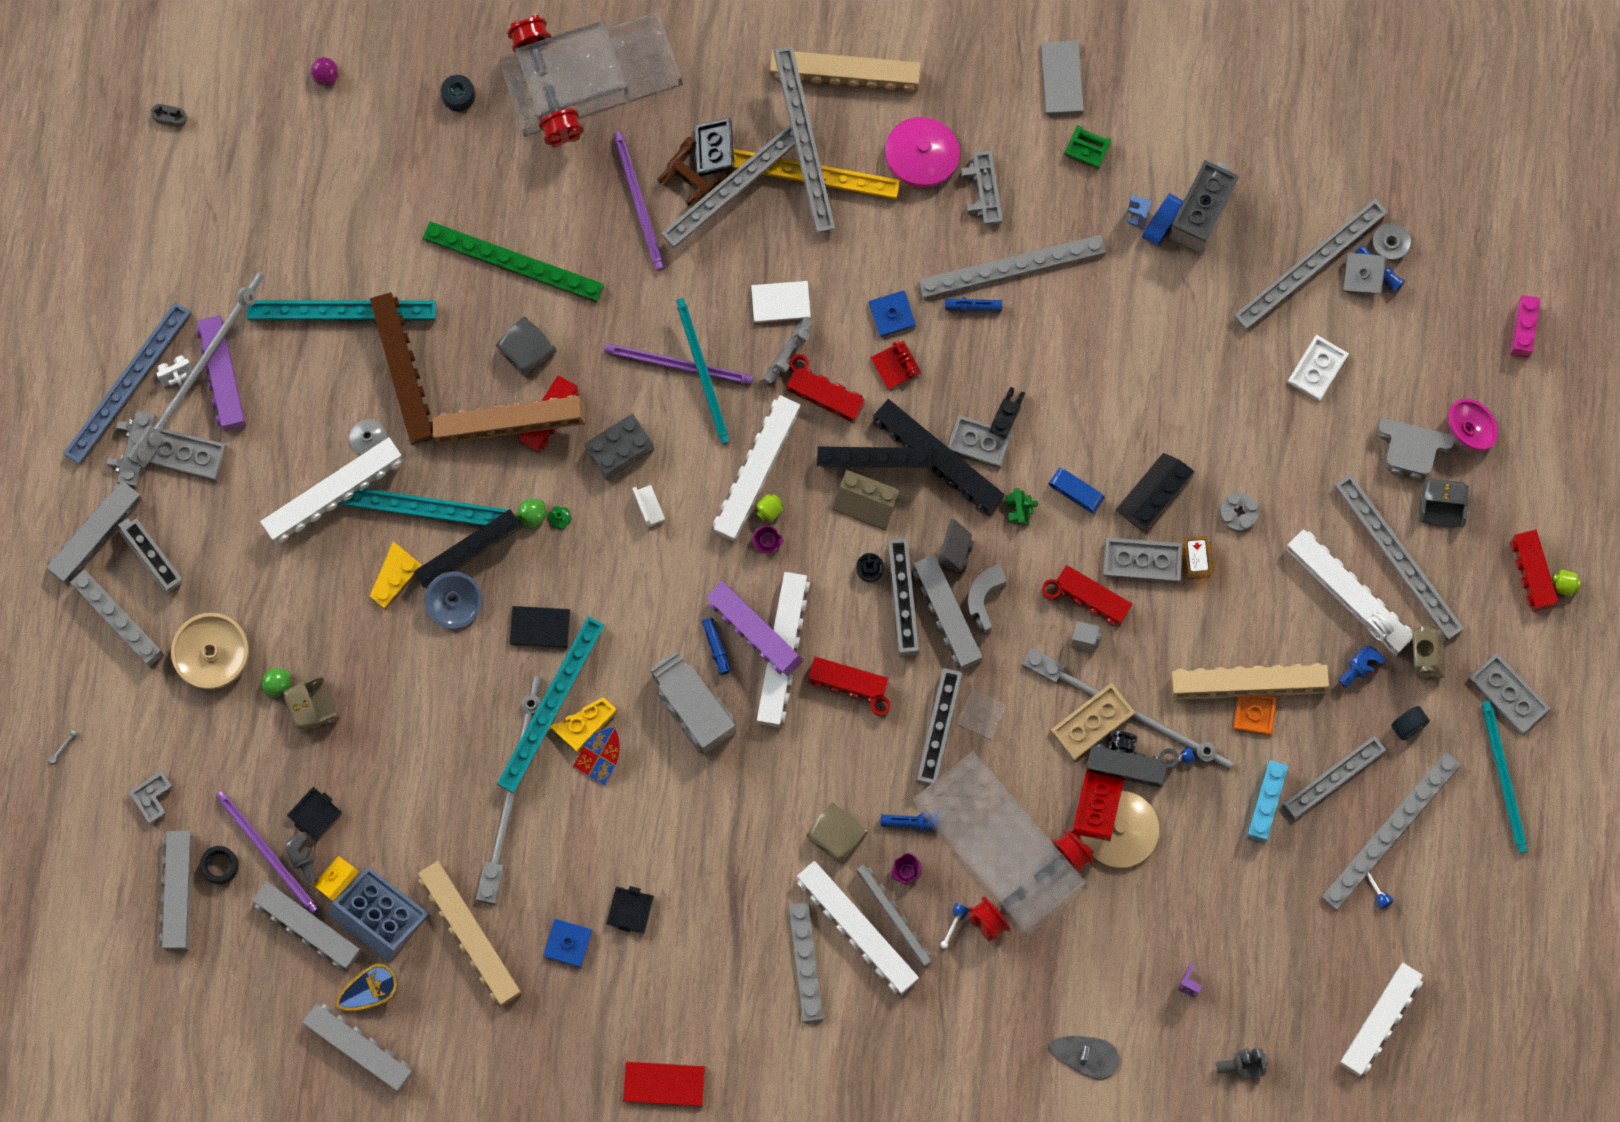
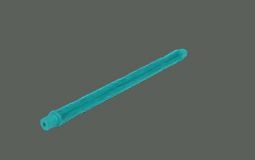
(702, 370)
(1504, 776)

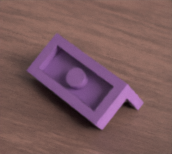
(1188, 986)

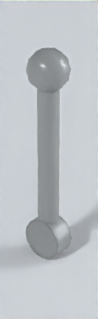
(53, 759)

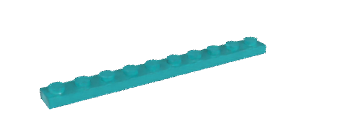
(335, 310)
(423, 507)
(550, 704)

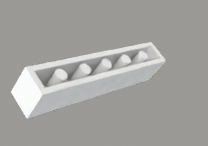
(1380, 1020)

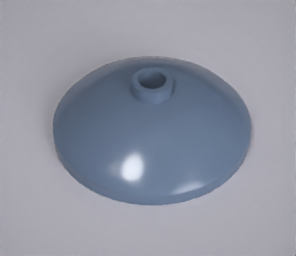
(462, 608)

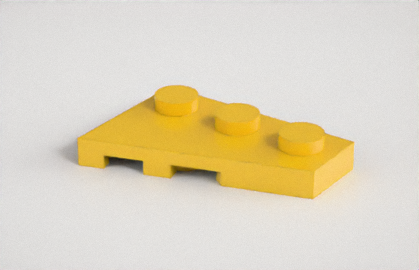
(394, 575)
(581, 726)

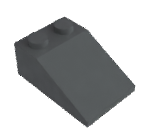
(955, 548)

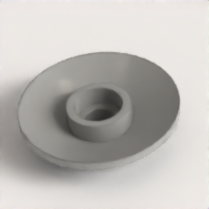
(1396, 234)
(361, 444)

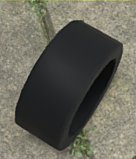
(219, 850)

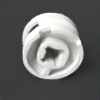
(1378, 626)

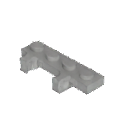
(983, 172)
(782, 359)
(128, 469)

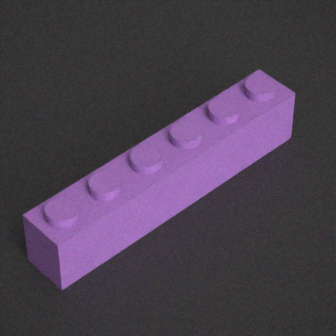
(222, 376)
(754, 628)

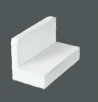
(648, 505)

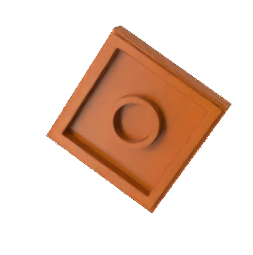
(1255, 714)

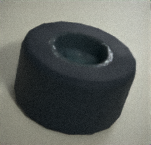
(457, 86)
(1410, 723)

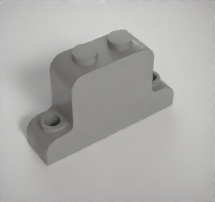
(1412, 447)

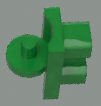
(1022, 504)

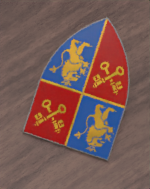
(600, 755)

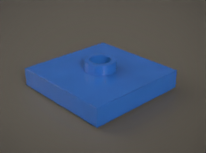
(892, 313)
(568, 943)

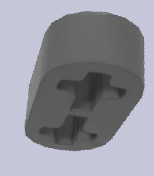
(168, 119)

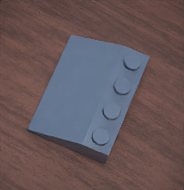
(377, 913)

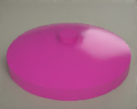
(922, 152)

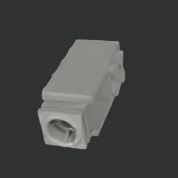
(691, 702)

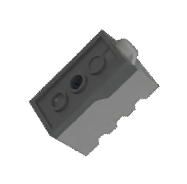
(1203, 206)

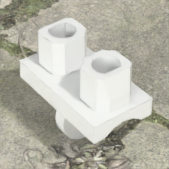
(174, 373)

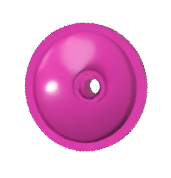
(1472, 424)

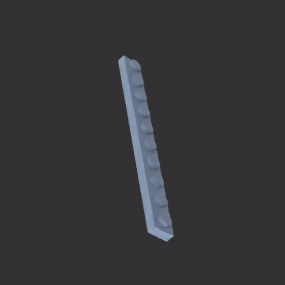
(127, 383)

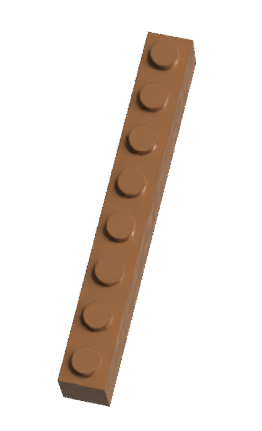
(509, 419)

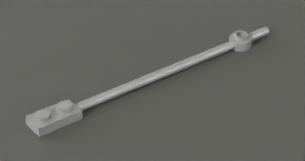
(151, 437)
(1053, 671)
(492, 871)

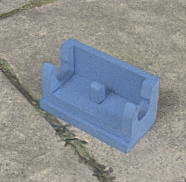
(1139, 207)

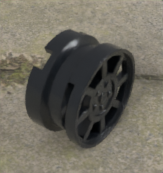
(869, 567)
(1123, 741)

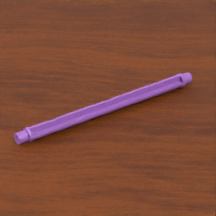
(638, 201)
(676, 363)
(267, 852)

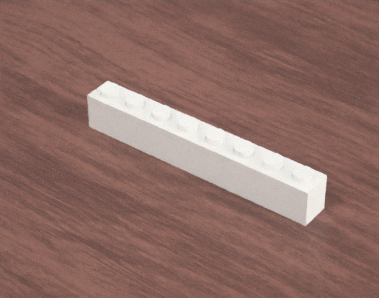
(759, 464)
(332, 490)
(1346, 588)
(786, 626)
(857, 927)

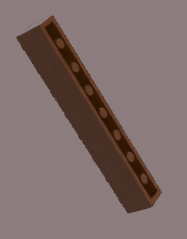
(401, 368)

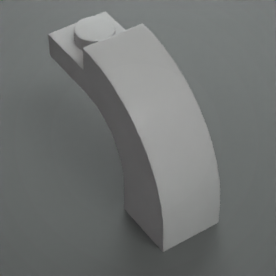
(986, 582)

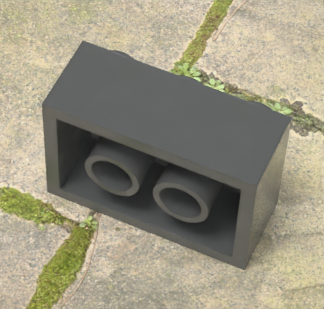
(619, 446)

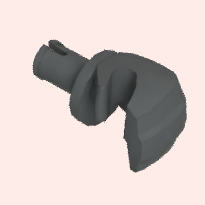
(301, 860)
(1245, 1063)

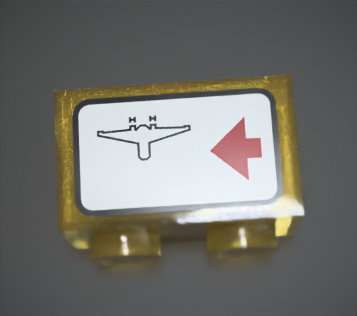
(1197, 557)

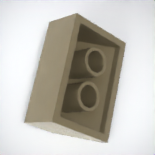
(866, 499)

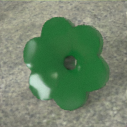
(562, 521)

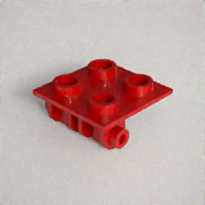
(895, 364)

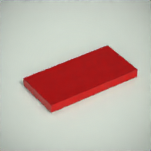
(1098, 806)
(664, 1084)

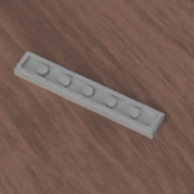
(1334, 777)

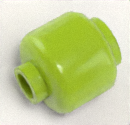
(769, 508)
(1566, 583)

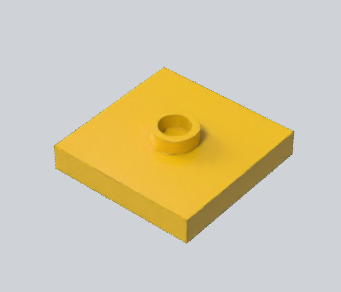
(336, 878)

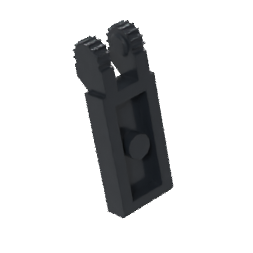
(1006, 415)

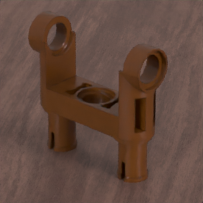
(678, 168)

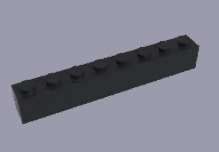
(946, 463)

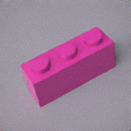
(1525, 326)

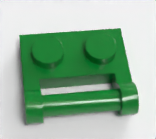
(1085, 151)

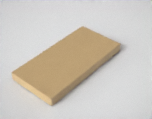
(1093, 721)

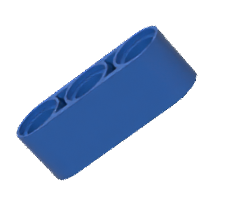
(1162, 220)
(1076, 490)

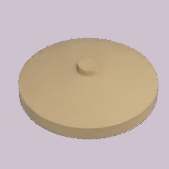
(210, 651)
(1132, 836)

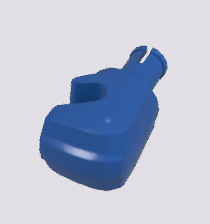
(1358, 665)

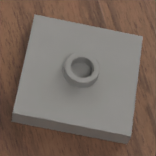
(1364, 273)

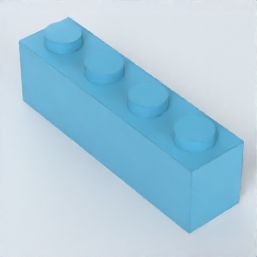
(1267, 801)

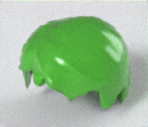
(531, 513)
(276, 682)

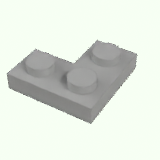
(146, 796)

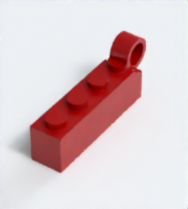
(824, 393)
(1089, 594)
(851, 681)

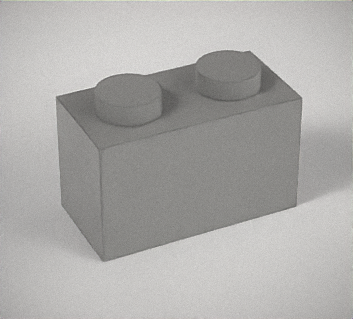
(1086, 637)

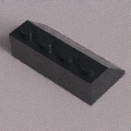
(1155, 492)

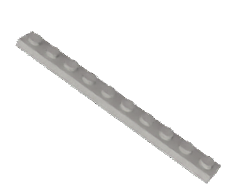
(804, 139)
(730, 187)
(1310, 264)
(1012, 266)
(1399, 557)
(1390, 831)

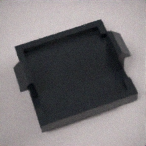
(314, 813)
(630, 909)

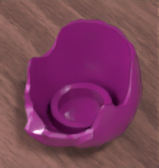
(324, 71)
(766, 539)
(907, 869)

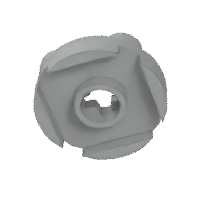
(1237, 501)

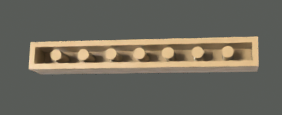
(854, 71)
(1249, 681)
(470, 934)

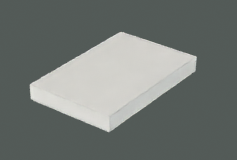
(780, 301)
(1318, 368)

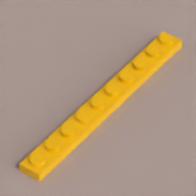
(833, 177)

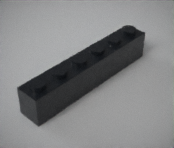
(875, 457)
(469, 548)

